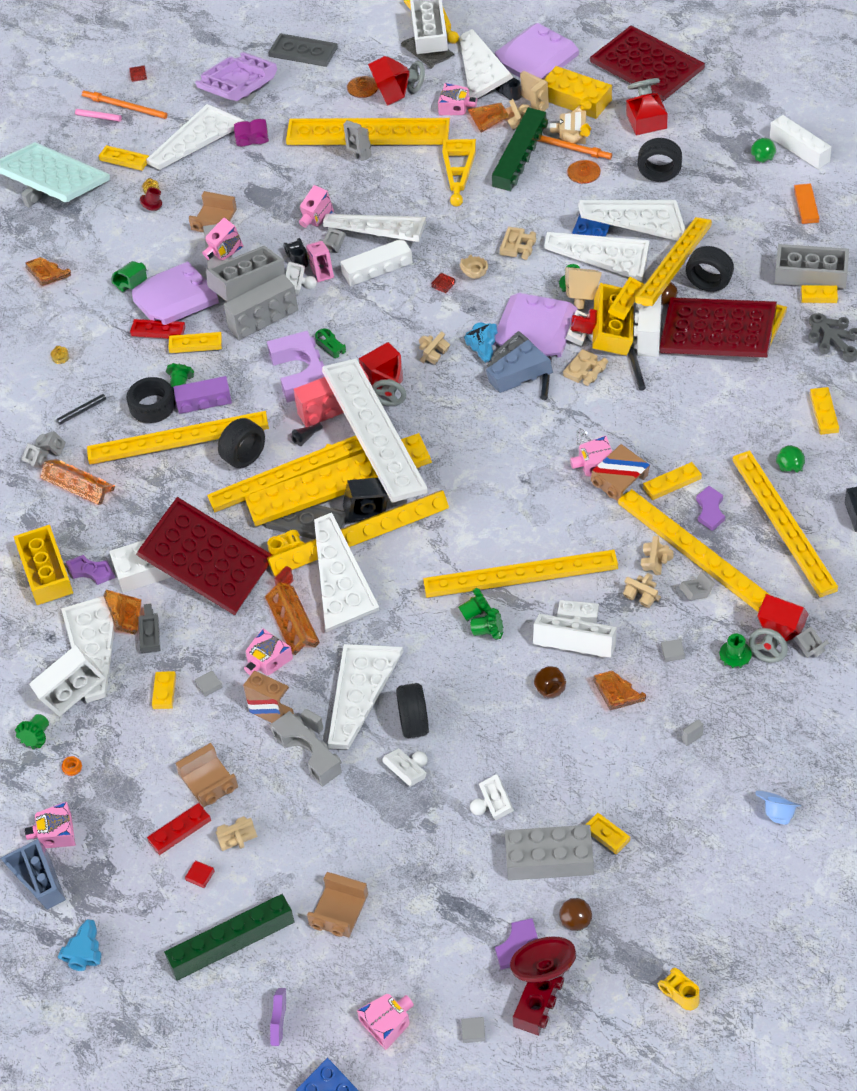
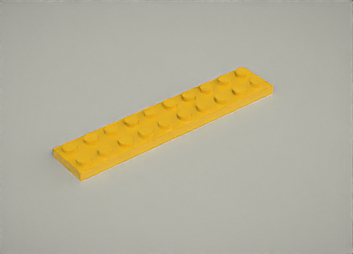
(381, 131)
(321, 484)

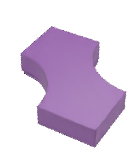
(711, 514)
(97, 571)
(521, 934)
(278, 1014)

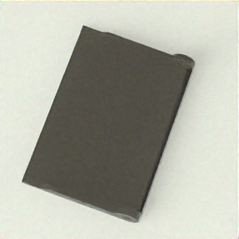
(429, 59)

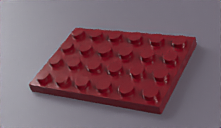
(642, 57)
(718, 327)
(205, 555)

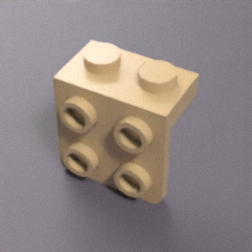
(534, 90)

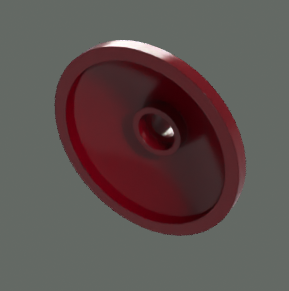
(543, 959)

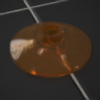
(362, 86)
(583, 171)

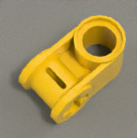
(284, 542)
(677, 986)

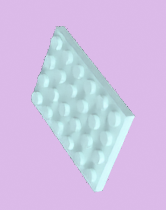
(51, 172)

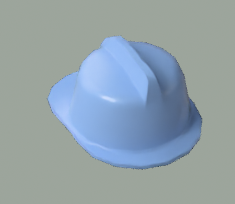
(777, 807)

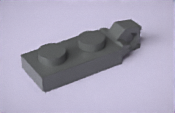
(515, 341)
(149, 630)

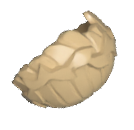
(474, 266)

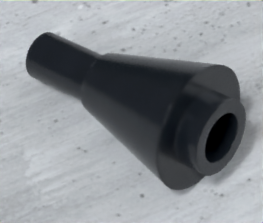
(302, 435)

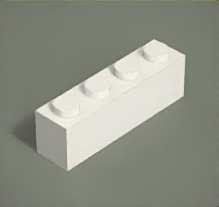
(800, 142)
(376, 262)
(574, 635)

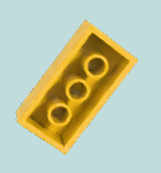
(568, 88)
(611, 332)
(43, 564)

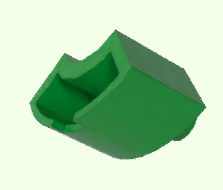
(129, 276)

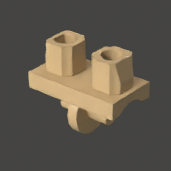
(515, 114)
(430, 346)
(658, 555)
(649, 594)
(236, 833)

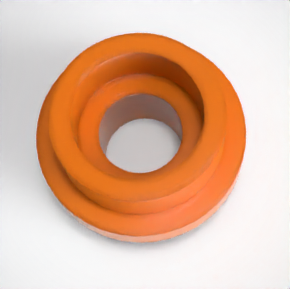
(69, 762)

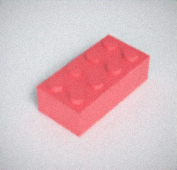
(317, 402)

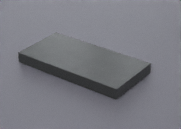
(303, 50)
(304, 520)

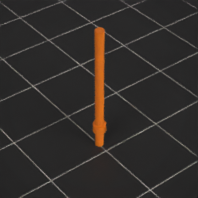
(97, 97)
(594, 152)

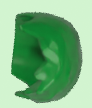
(763, 149)
(790, 459)

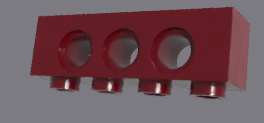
(534, 1020)

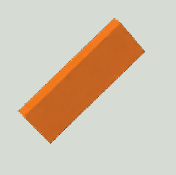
(806, 203)

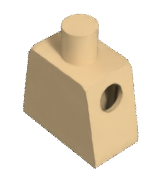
(581, 284)

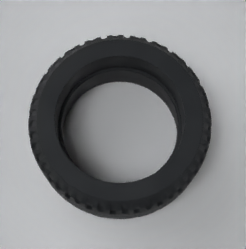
(655, 172)
(712, 256)
(150, 387)
(231, 438)
(412, 710)

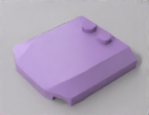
(536, 51)
(237, 76)
(174, 294)
(539, 319)

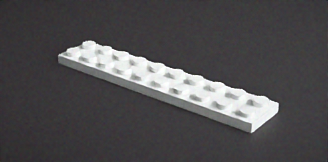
(374, 430)

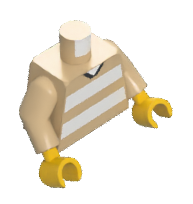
(573, 124)

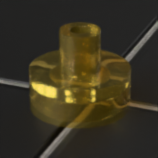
(150, 183)
(59, 355)

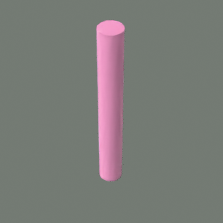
(100, 115)

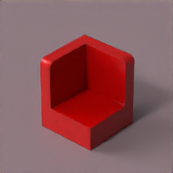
(584, 324)

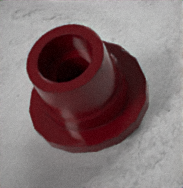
(151, 199)

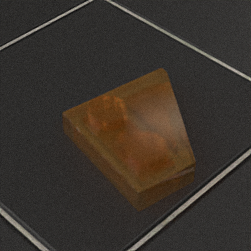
(488, 115)
(45, 271)
(123, 611)
(616, 691)

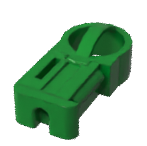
(330, 344)

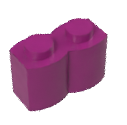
(251, 132)

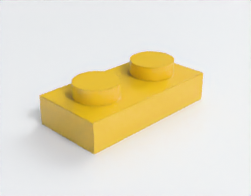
(819, 294)
(164, 690)
(608, 833)

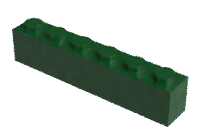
(519, 149)
(229, 937)

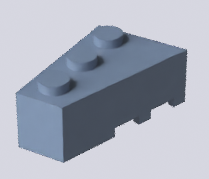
(518, 366)
(36, 872)

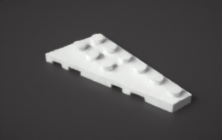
(481, 66)
(198, 132)
(646, 216)
(397, 227)
(613, 254)
(342, 582)
(92, 631)
(360, 681)

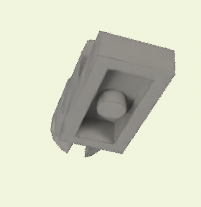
(357, 140)

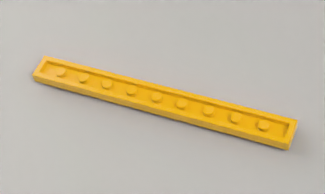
(673, 262)
(167, 439)
(321, 458)
(785, 524)
(364, 530)
(693, 549)
(520, 573)

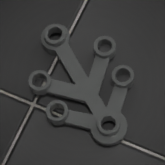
(819, 321)

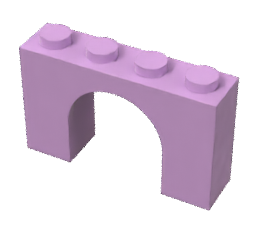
(291, 348)

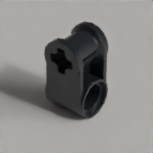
(511, 89)
(296, 252)

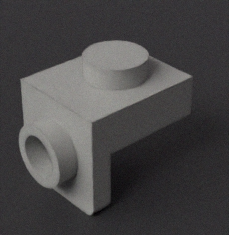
(31, 196)
(333, 239)
(51, 441)
(35, 455)
(699, 587)
(810, 642)

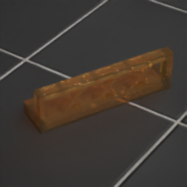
(75, 481)
(293, 612)

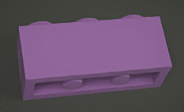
(202, 394)

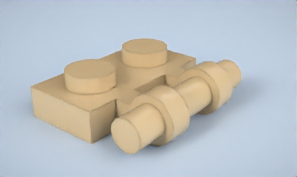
(512, 242)
(580, 366)

